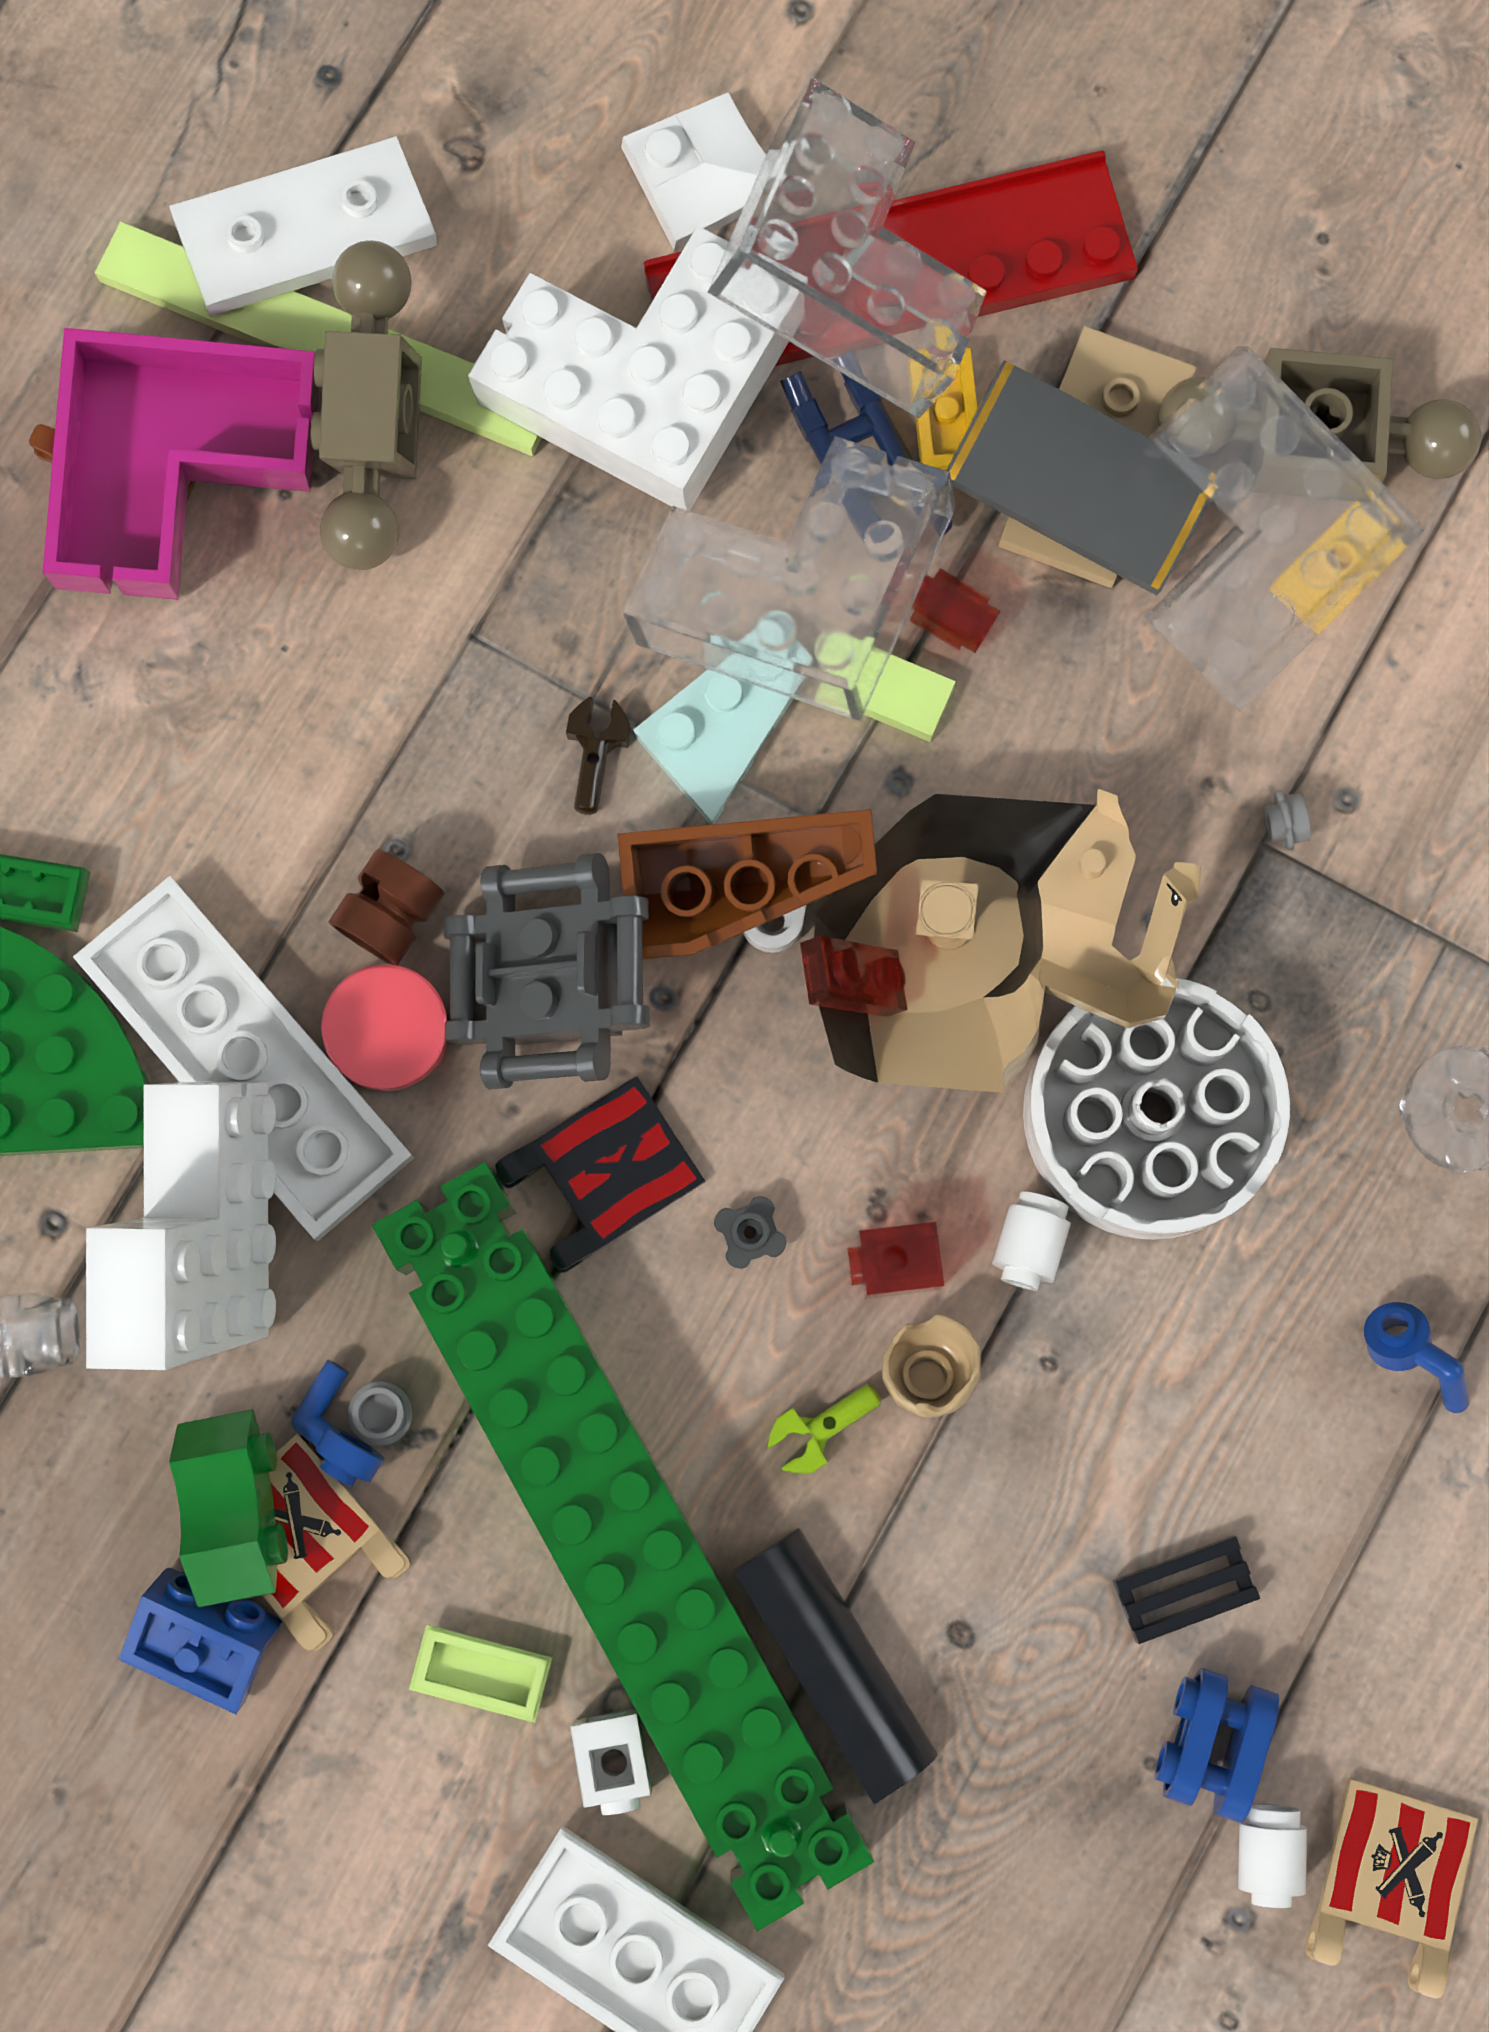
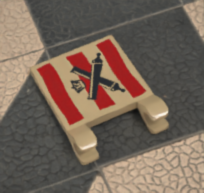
(322, 1534)
(1397, 1871)

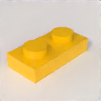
(948, 418)

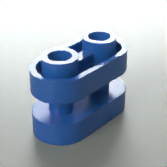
(1185, 1763)

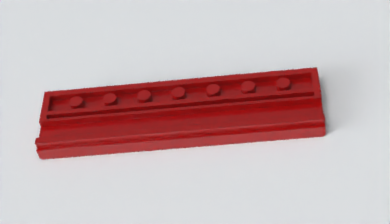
(1012, 234)

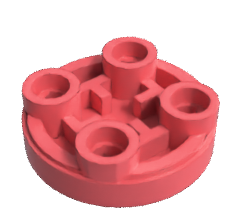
(385, 1028)

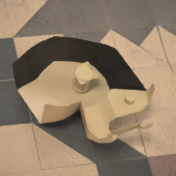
(988, 918)

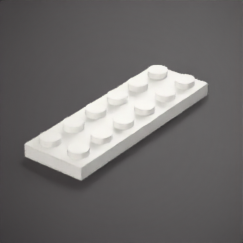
(222, 1024)

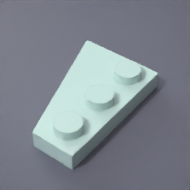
(711, 736)

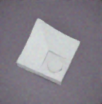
(696, 167)

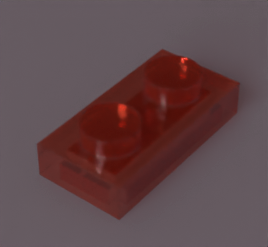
(853, 976)

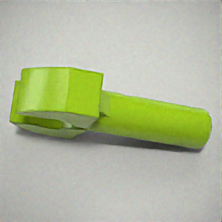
(822, 1427)

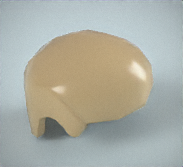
(932, 1366)

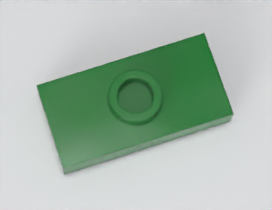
(42, 892)

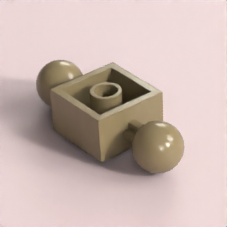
(1355, 403)
(367, 404)

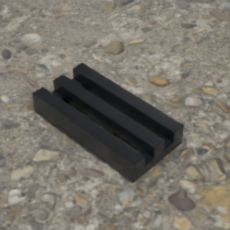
(1236, 1571)

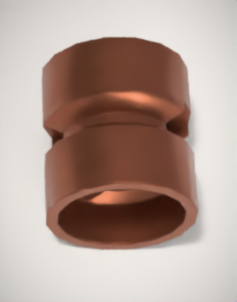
(386, 907)

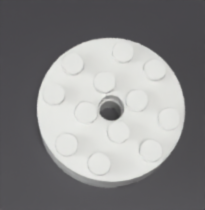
(1145, 1175)

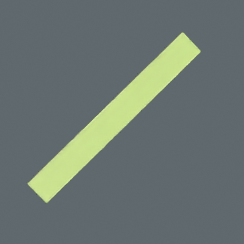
(162, 275)

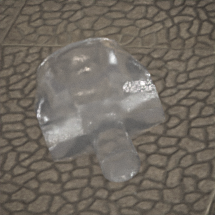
(37, 1334)

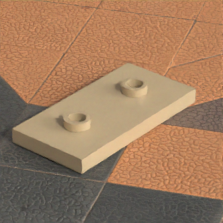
(1123, 384)

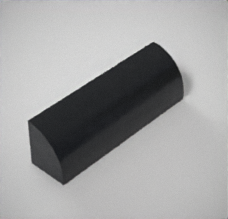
(836, 1665)

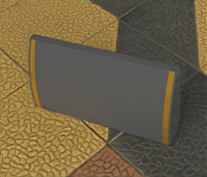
(1076, 478)

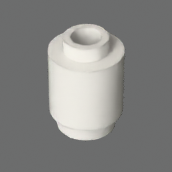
(1032, 1240)
(1272, 1855)

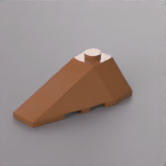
(739, 875)

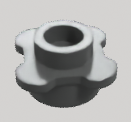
(757, 1215)

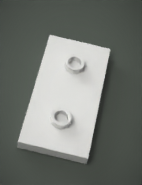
(297, 223)
(629, 1948)

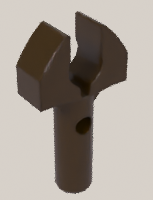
(595, 751)

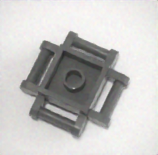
(547, 972)

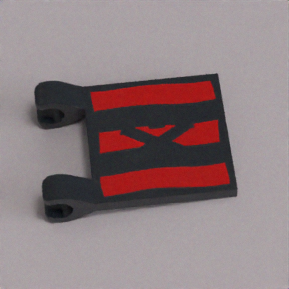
(612, 1167)

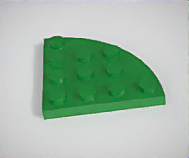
(63, 1060)

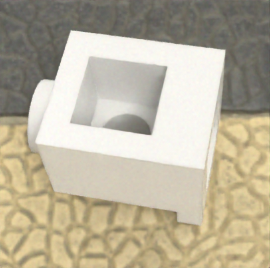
(595, 1736)

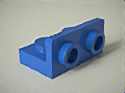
(199, 1649)

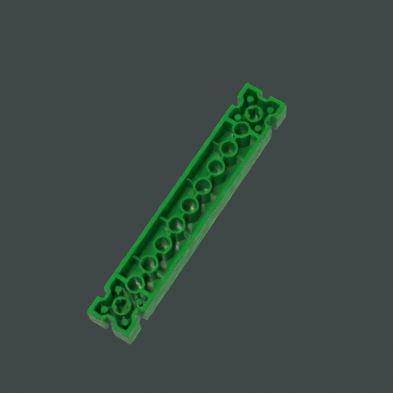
(624, 1546)

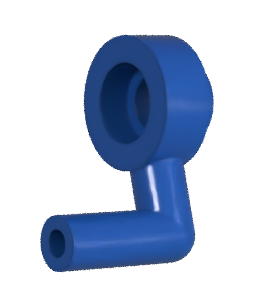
(1413, 1349)
(344, 1454)

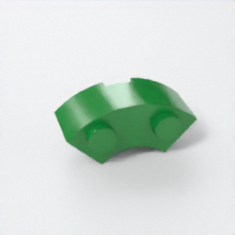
(227, 1508)

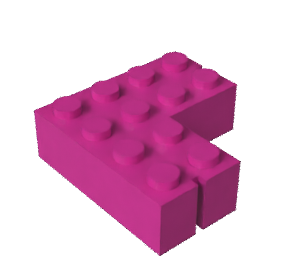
(143, 423)

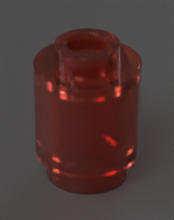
(953, 611)

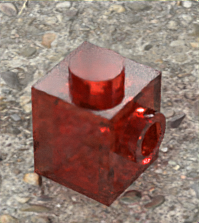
(896, 1260)

